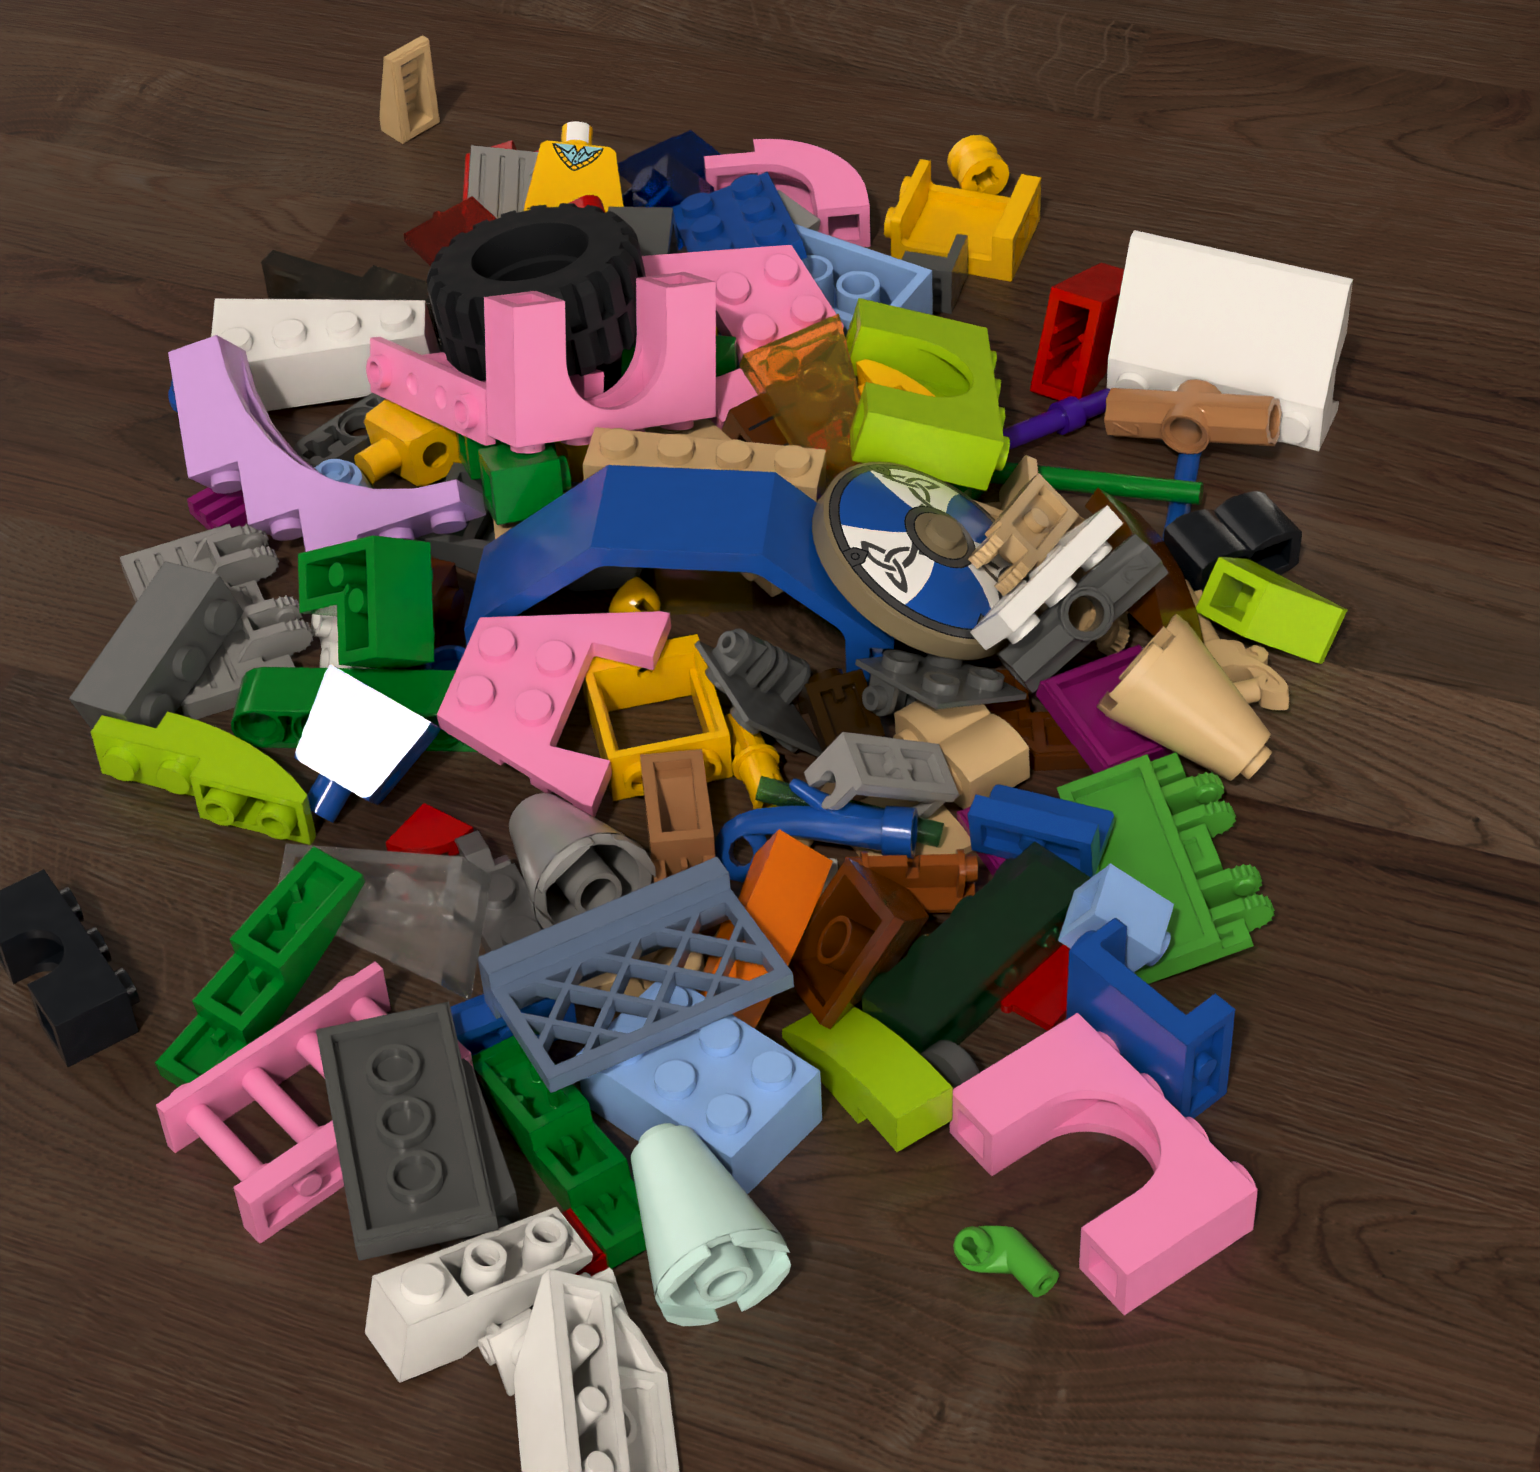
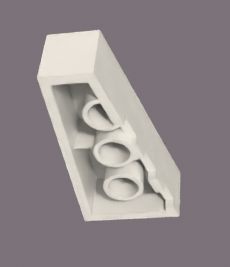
(317, 347)

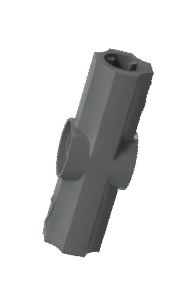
(1111, 588)

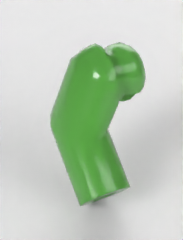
(1005, 1252)

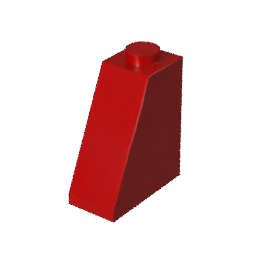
(1077, 333)

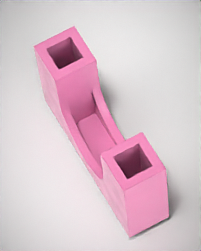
(664, 385)
(1082, 1083)

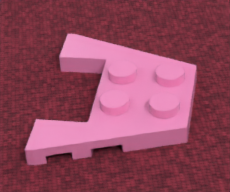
(758, 300)
(522, 685)

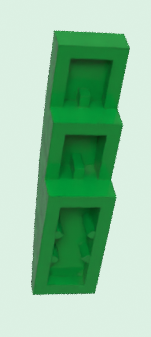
(269, 965)
(565, 1148)

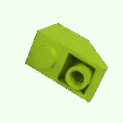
(1270, 609)

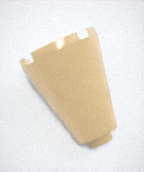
(1189, 704)

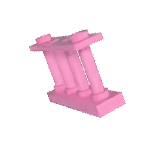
(440, 391)
(310, 1171)

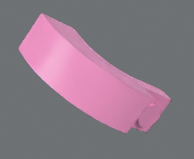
(808, 176)

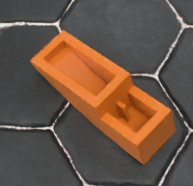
(780, 899)

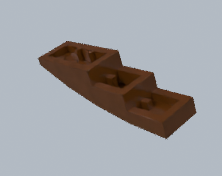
(1171, 593)

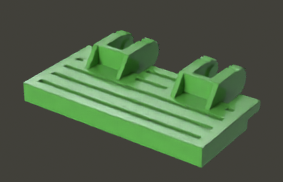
(1166, 844)

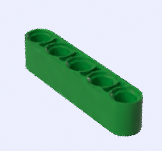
(278, 701)

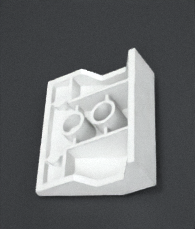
(1233, 324)

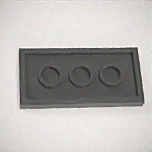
(405, 1131)

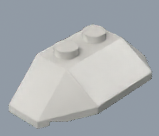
(590, 1385)

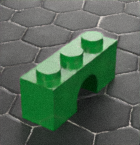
(514, 482)

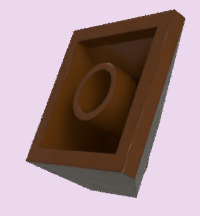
(851, 938)

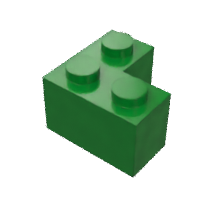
(379, 597)

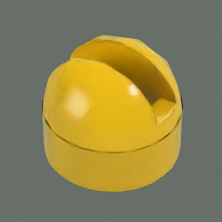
(635, 597)

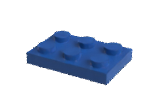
(737, 217)

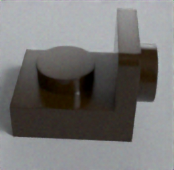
(837, 705)

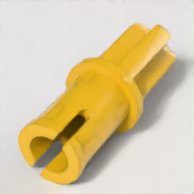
(752, 759)

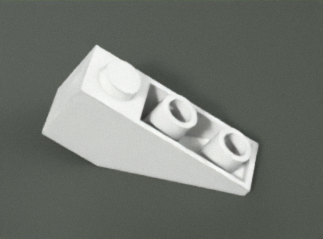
(444, 1301)

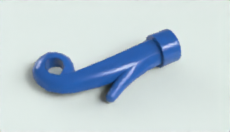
(856, 825)

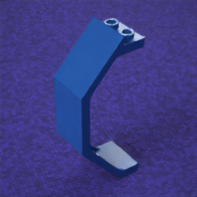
(670, 522)

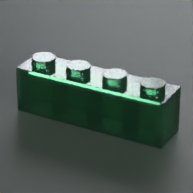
(978, 954)

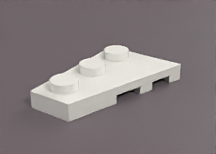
(1049, 582)

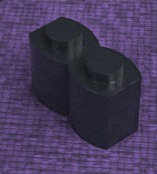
(1241, 527)

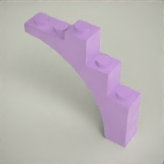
(238, 448)

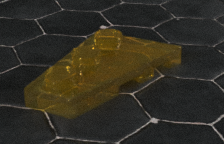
(809, 389)

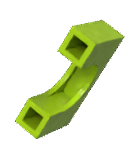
(945, 435)

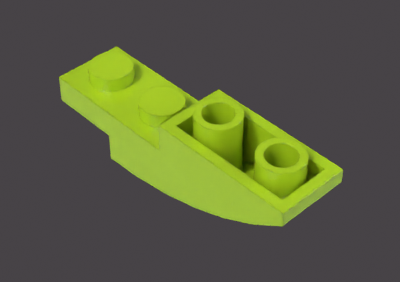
(224, 773)

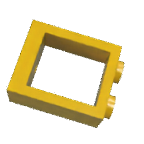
(677, 674)

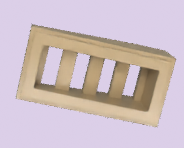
(396, 117)

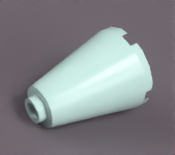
(701, 1230)

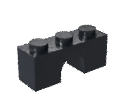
(82, 999)

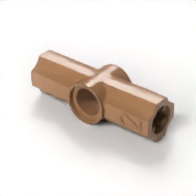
(1193, 416)

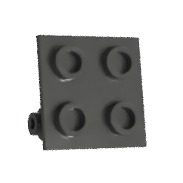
(937, 681)
(761, 686)

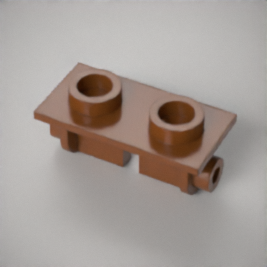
(933, 879)

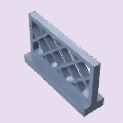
(612, 942)

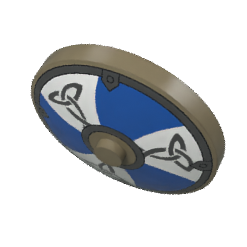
(901, 556)

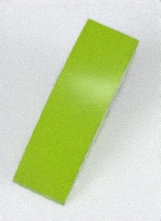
(875, 1075)

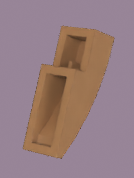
(677, 813)

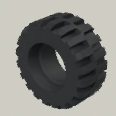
(558, 251)

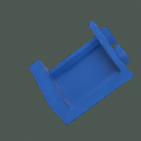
(1178, 1050)

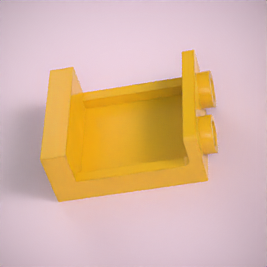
(995, 225)

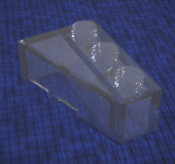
(414, 911)

